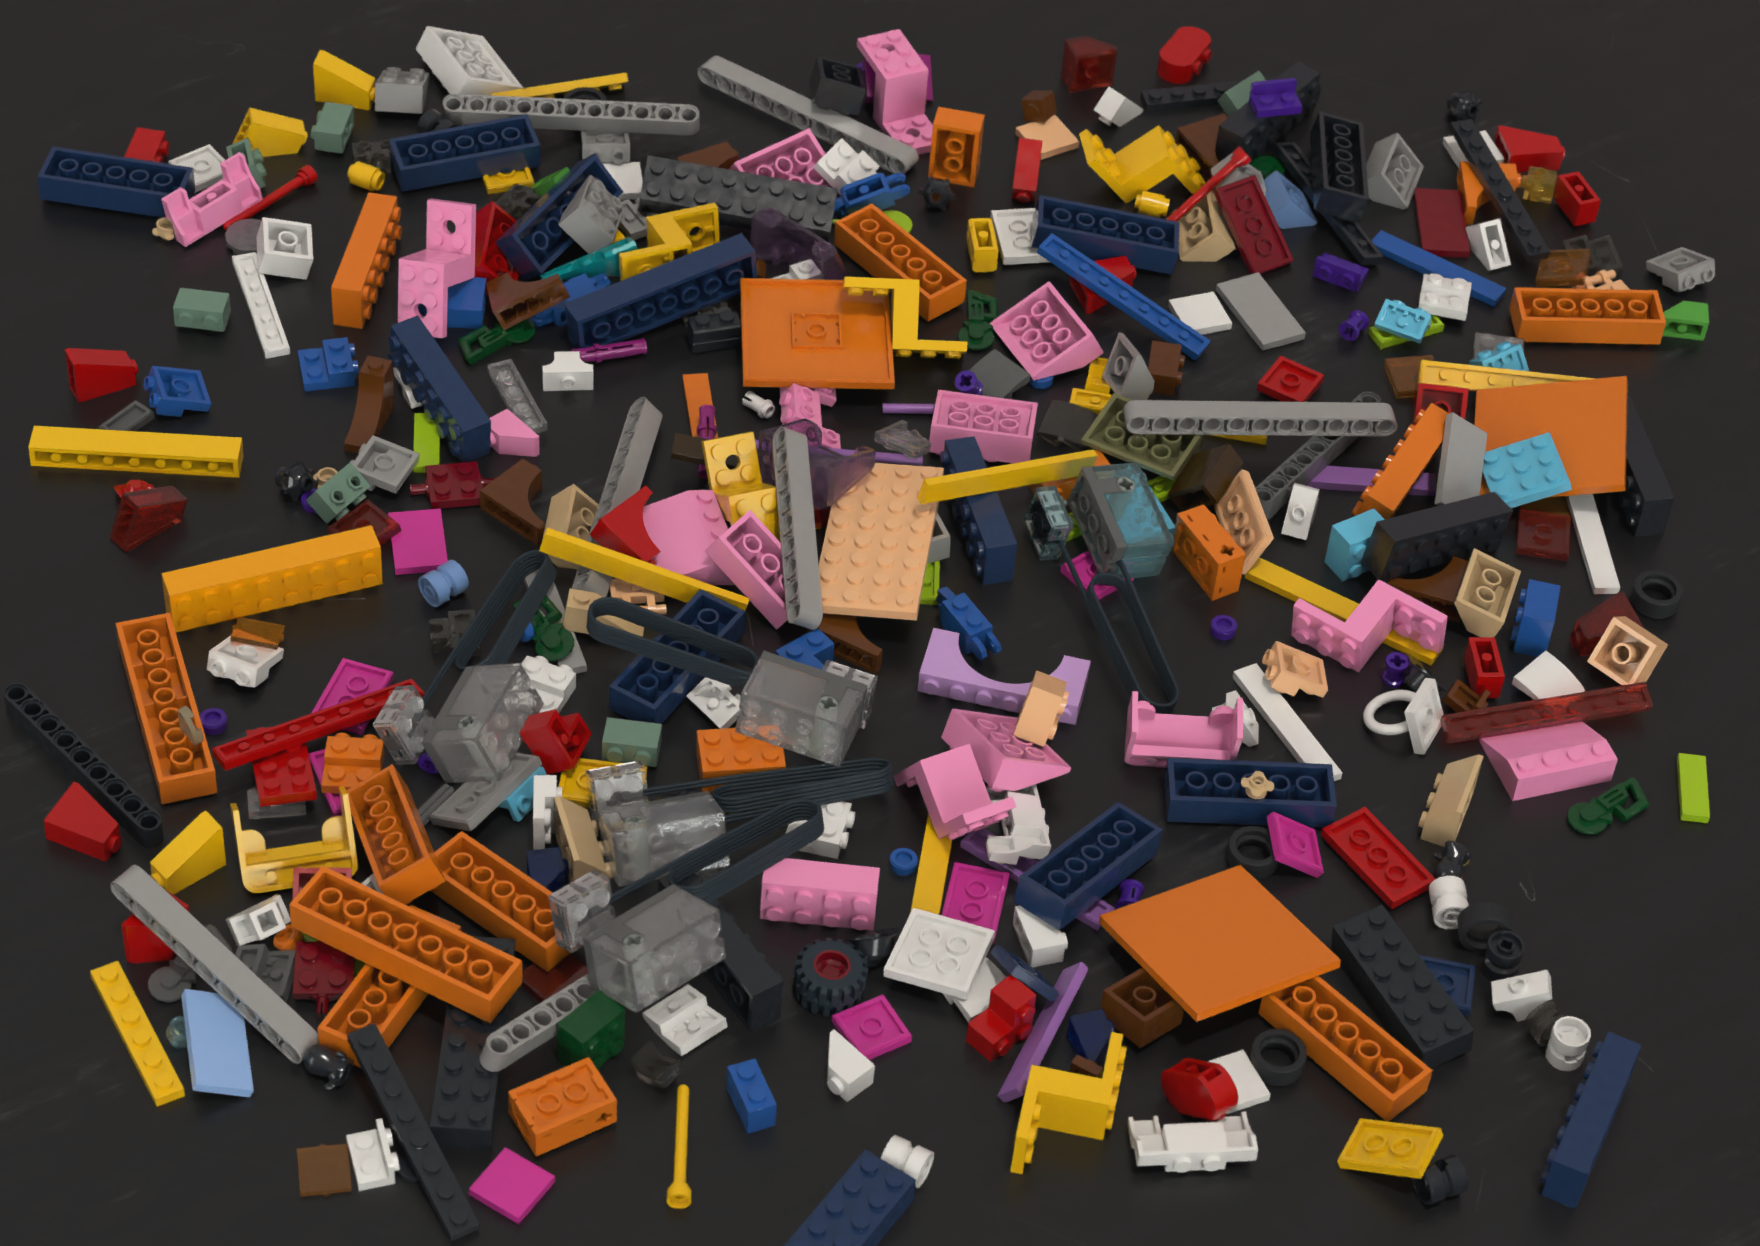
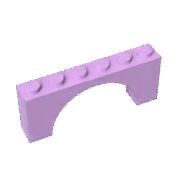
(949, 676)

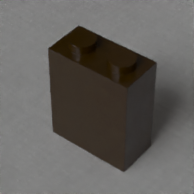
(1205, 478)

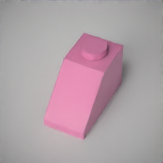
(512, 435)

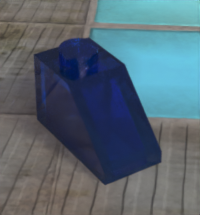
(547, 867)
(1090, 1035)

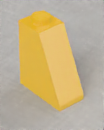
(342, 83)
(272, 133)
(190, 855)

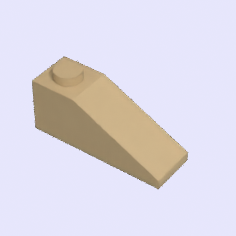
(577, 610)

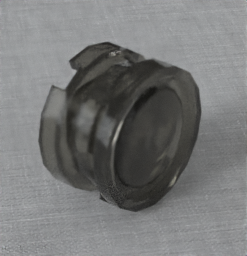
(1541, 1021)

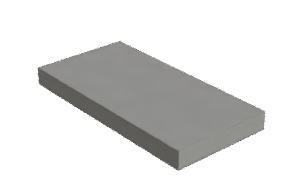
(1260, 311)
(1460, 461)
(478, 799)

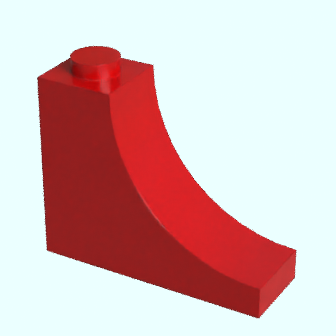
(625, 529)

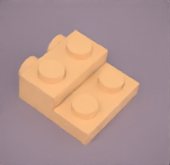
(1294, 669)

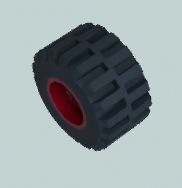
(829, 976)

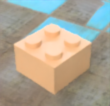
(1627, 652)
(1040, 709)

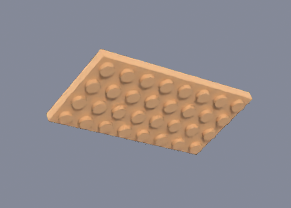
(879, 545)

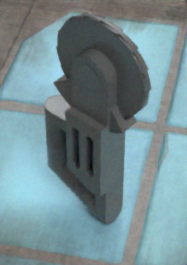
(170, 982)

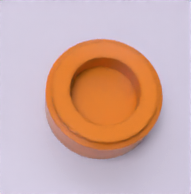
(287, 938)

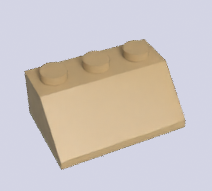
(1204, 232)
(571, 514)
(1486, 594)
(1450, 801)
(578, 840)

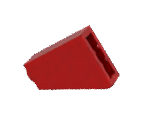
(1529, 149)
(1027, 169)
(1118, 267)
(99, 372)
(83, 824)

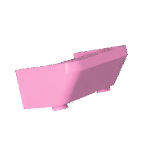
(1156, 736)

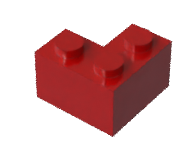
(556, 739)
(1005, 1019)

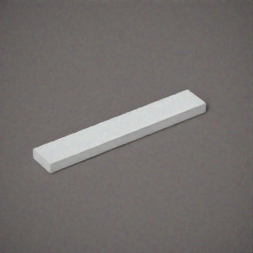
(260, 306)
(1593, 544)
(1282, 718)

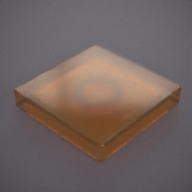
(1564, 268)
(1404, 373)

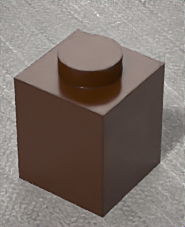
(1038, 106)

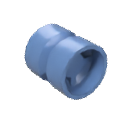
(445, 581)

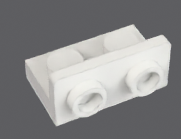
(716, 702)
(372, 1157)

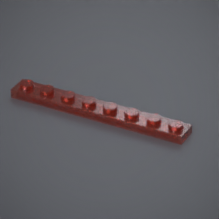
(1546, 712)

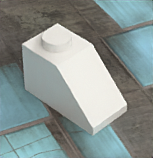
(1116, 108)
(1489, 244)
(1038, 939)
(847, 1068)

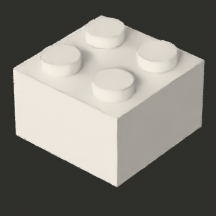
(284, 248)

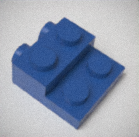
(329, 365)
(176, 390)

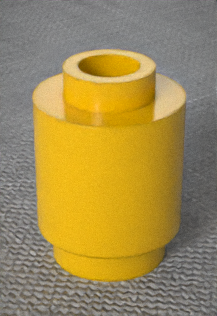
(366, 176)
(1152, 204)

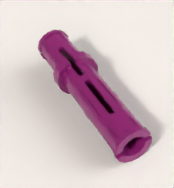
(609, 351)
(706, 420)

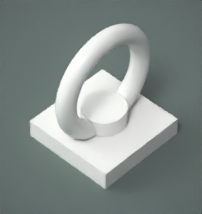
(1421, 715)

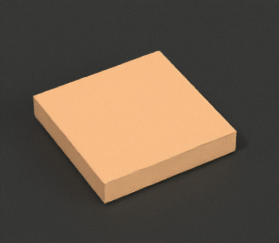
(1054, 134)

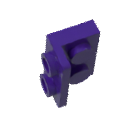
(1274, 98)
(1340, 272)

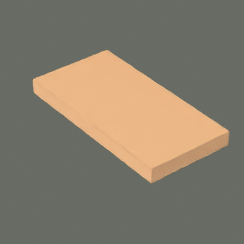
(1244, 518)

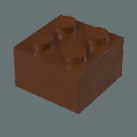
(1141, 1008)

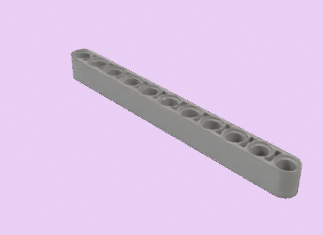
(583, 114)
(803, 114)
(1259, 418)
(623, 479)

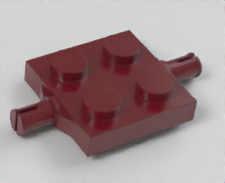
(452, 485)
(321, 974)

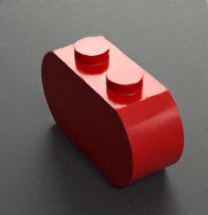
(1184, 55)
(1199, 1089)

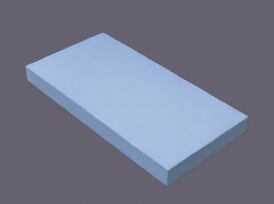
(216, 1045)

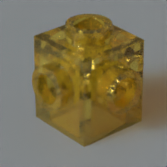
(1539, 184)

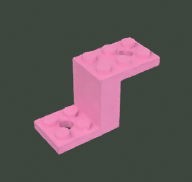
(899, 88)
(443, 263)
(1369, 624)
(954, 793)

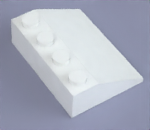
(465, 62)

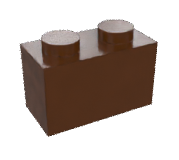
(1164, 367)

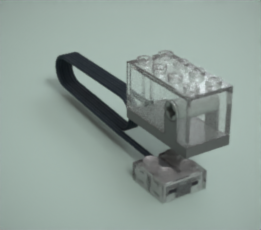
(781, 700)
(490, 702)
(648, 835)
(674, 931)

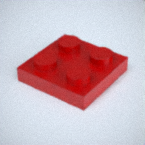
(1290, 381)

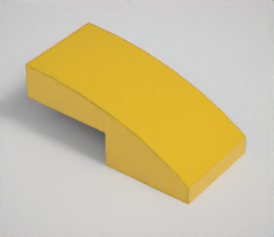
(1095, 381)

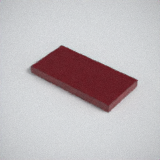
(1441, 222)
(1253, 225)

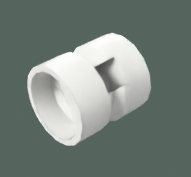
(1448, 900)
(1568, 1043)
(912, 1161)

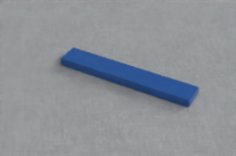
(1428, 263)

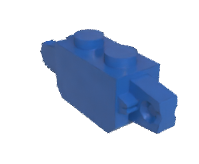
(870, 190)
(577, 288)
(962, 616)

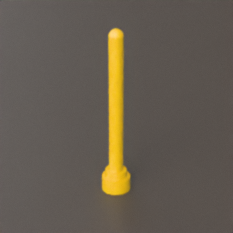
(679, 1192)

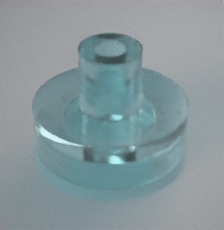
(176, 1032)

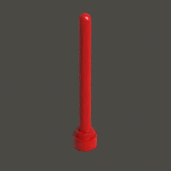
(1238, 159)
(305, 176)

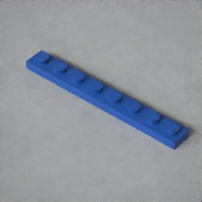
(1123, 296)

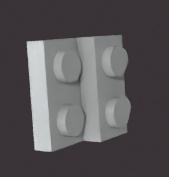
(607, 146)
(1682, 268)
(385, 464)

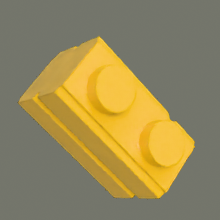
(982, 245)

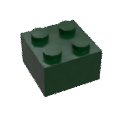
(591, 1031)

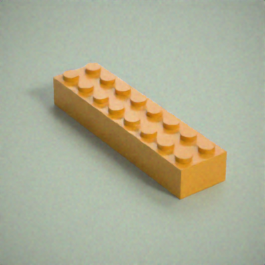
(272, 578)

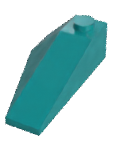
(595, 263)

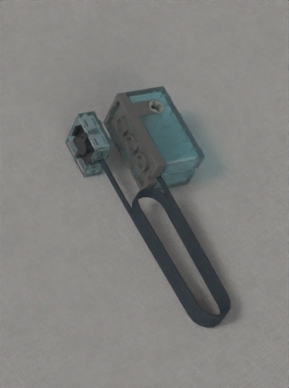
(1125, 542)

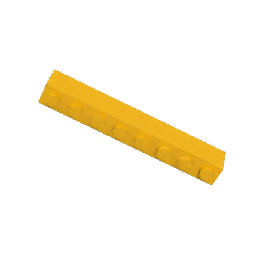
(136, 451)

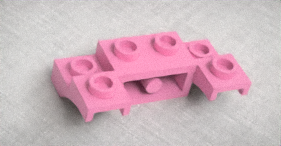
(215, 205)
(804, 402)

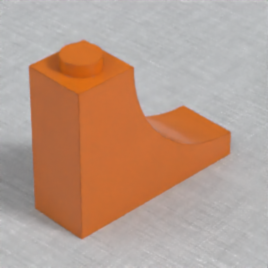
(1473, 192)

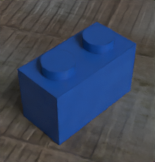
(751, 1096)

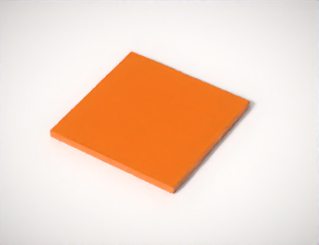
(814, 335)
(1583, 420)
(1219, 942)

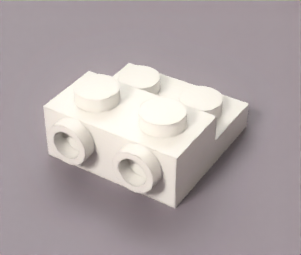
(844, 166)
(1445, 296)
(242, 662)
(551, 682)
(543, 809)
(836, 820)

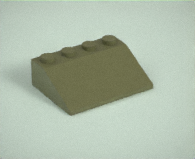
(1154, 452)

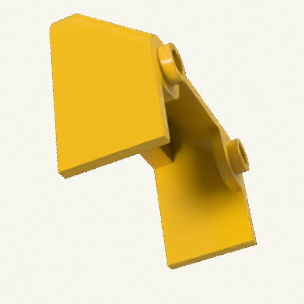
(273, 868)

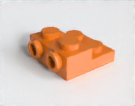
(350, 761)

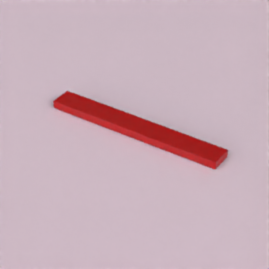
(305, 728)

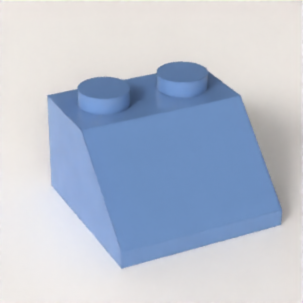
(1287, 203)

